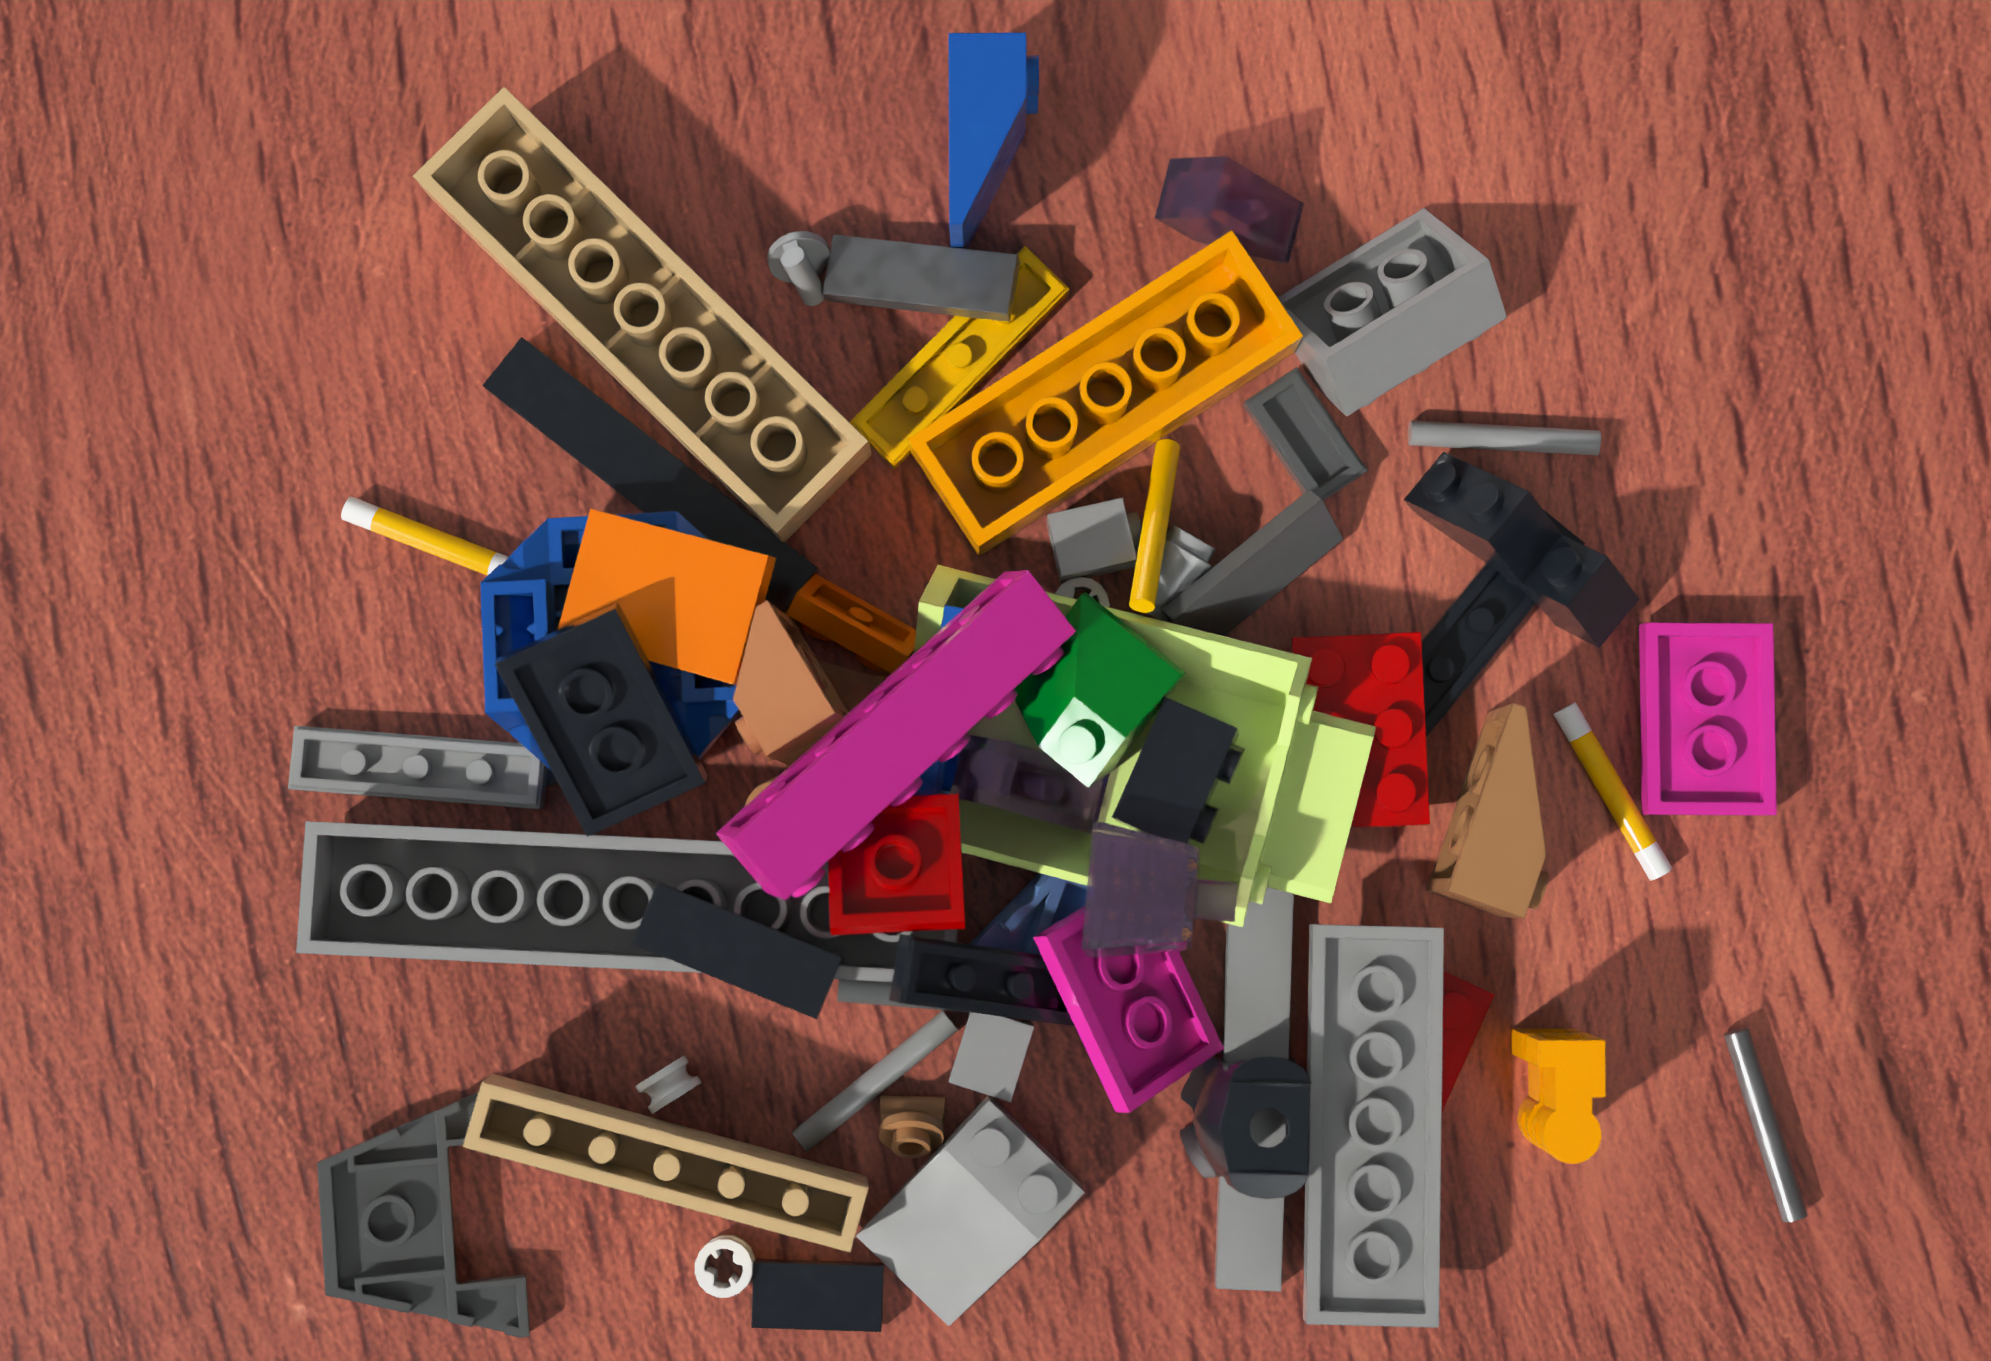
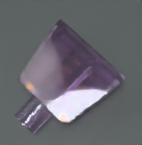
(1147, 894)

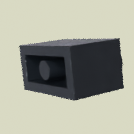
(1179, 774)

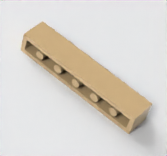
(667, 1162)

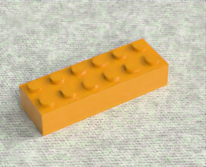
(1105, 393)

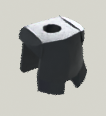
(1223, 1108)

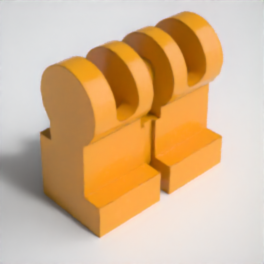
(1563, 1077)

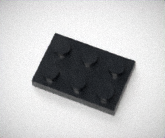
(601, 719)

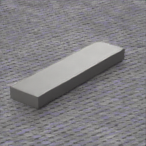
(416, 767)

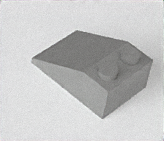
(971, 1211)

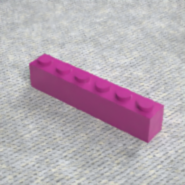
(896, 735)

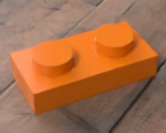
(853, 623)

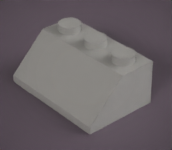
(1391, 310)

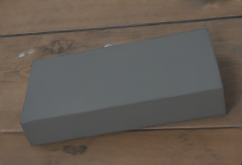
(1304, 436)

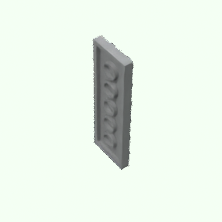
(1374, 1126)

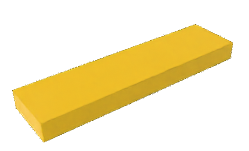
(955, 364)

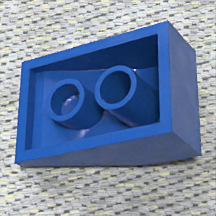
(988, 104)

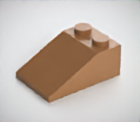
(1496, 829)

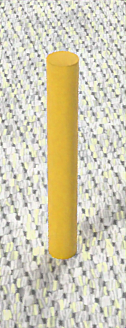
(1154, 526)

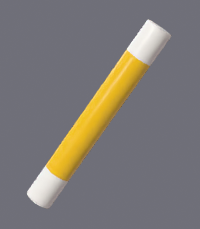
(421, 536)
(1613, 791)

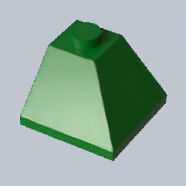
(1097, 694)

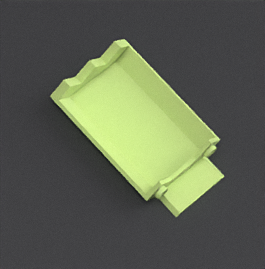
(1278, 818)

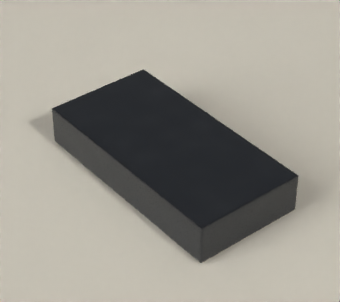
(817, 1295)

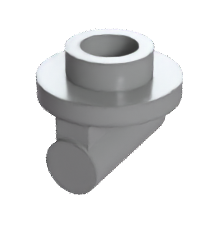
(800, 260)

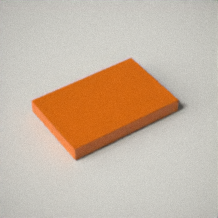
(678, 591)

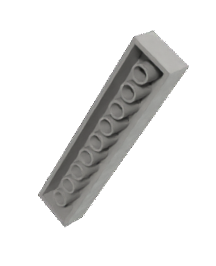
(539, 898)

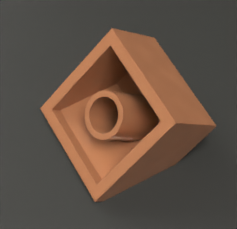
(783, 690)

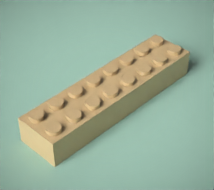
(643, 314)

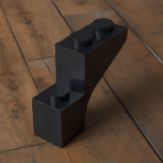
(1518, 539)

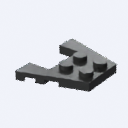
(393, 1228)

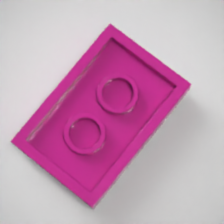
(1707, 719)
(1131, 1013)

